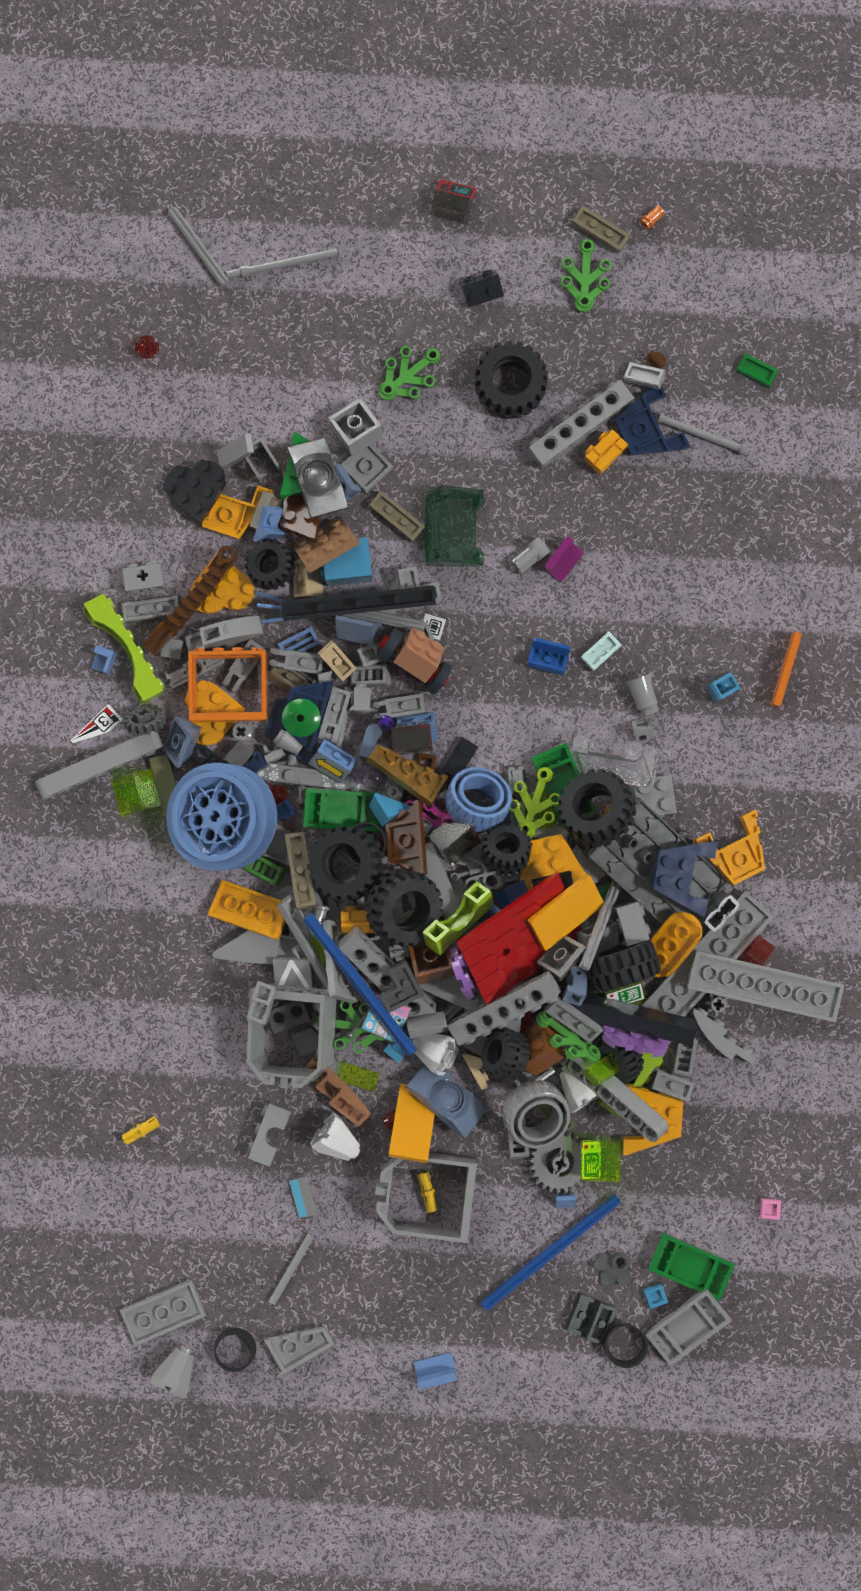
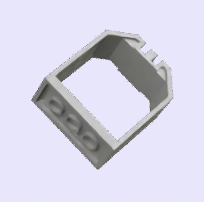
(286, 1075)
(383, 1191)

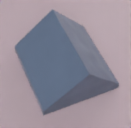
(357, 630)
(181, 740)

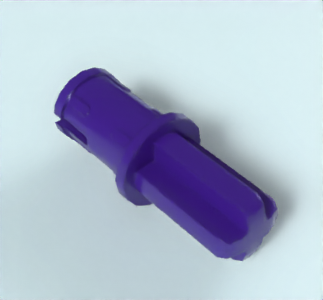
(385, 722)

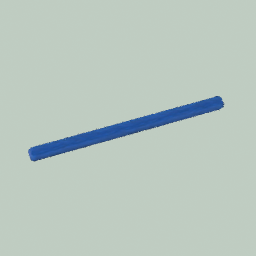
(360, 985)
(550, 1252)

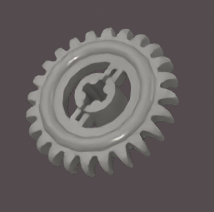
(554, 1180)

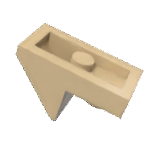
(337, 660)
(475, 1064)

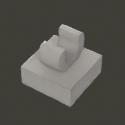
(642, 727)
(274, 755)

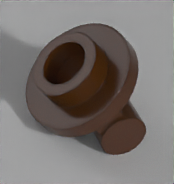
(656, 360)

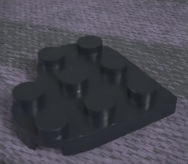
(196, 487)

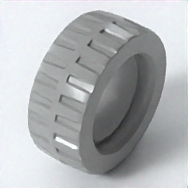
(527, 1096)

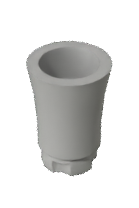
(643, 694)

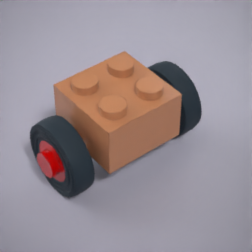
(417, 656)

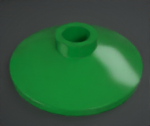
(311, 717)

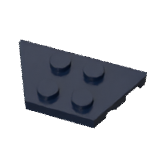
(319, 695)

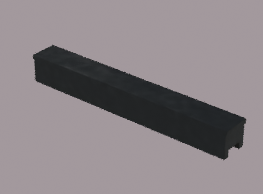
(358, 602)
(637, 1019)

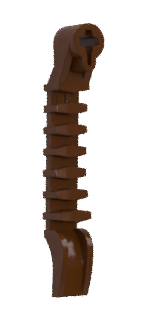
(168, 629)

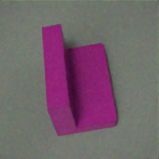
(563, 559)

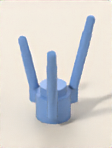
(276, 607)

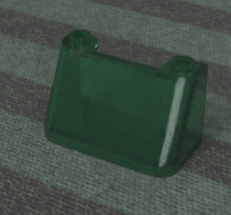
(452, 527)

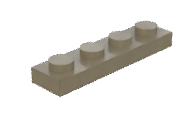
(298, 866)

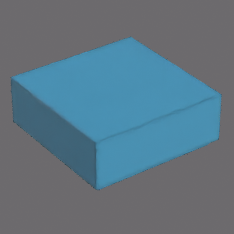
(655, 1296)

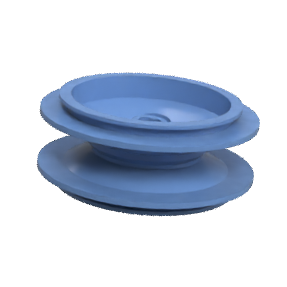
(251, 829)

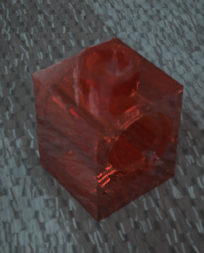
(759, 951)

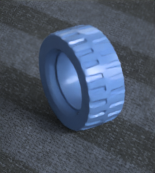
(464, 811)

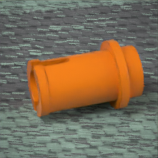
(649, 220)

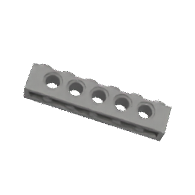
(545, 456)
(358, 940)
(543, 983)

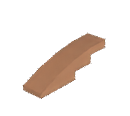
(340, 1094)

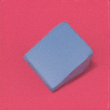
(565, 1200)

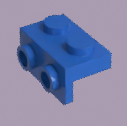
(548, 656)

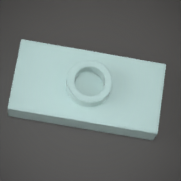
(601, 651)

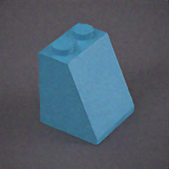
(349, 567)

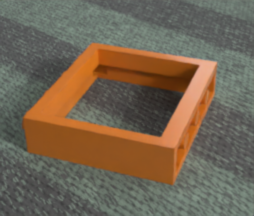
(219, 653)

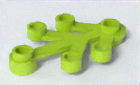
(534, 806)

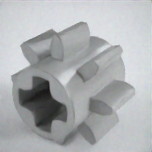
(398, 953)
(720, 1008)

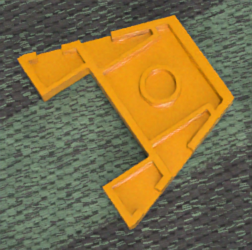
(232, 515)
(548, 857)
(741, 857)
(667, 1107)

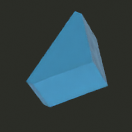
(722, 687)
(386, 808)

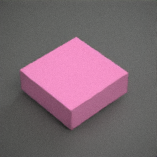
(770, 1209)

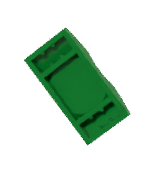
(564, 768)
(338, 808)
(691, 1266)

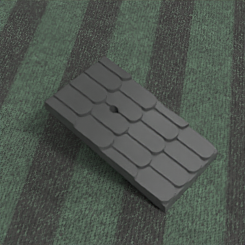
(633, 860)

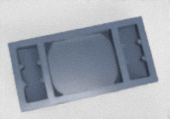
(447, 1100)

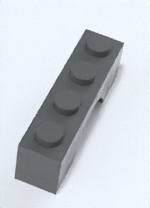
(307, 1039)

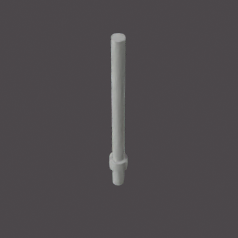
(246, 270)

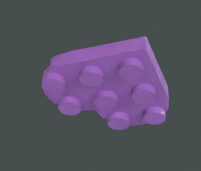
(462, 972)
(634, 1041)

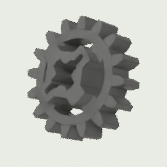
(145, 720)

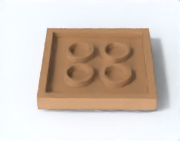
(332, 542)

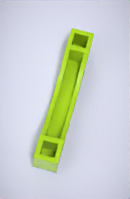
(102, 615)

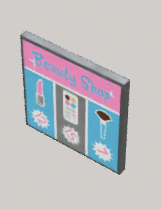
(375, 1026)

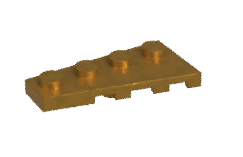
(414, 778)

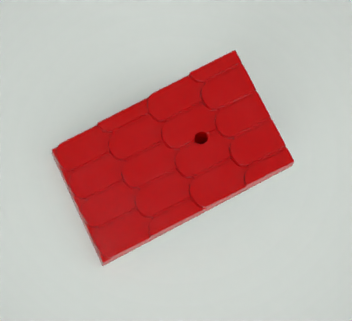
(504, 946)

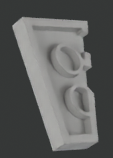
(298, 1347)

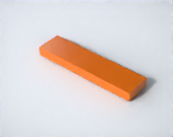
(786, 669)

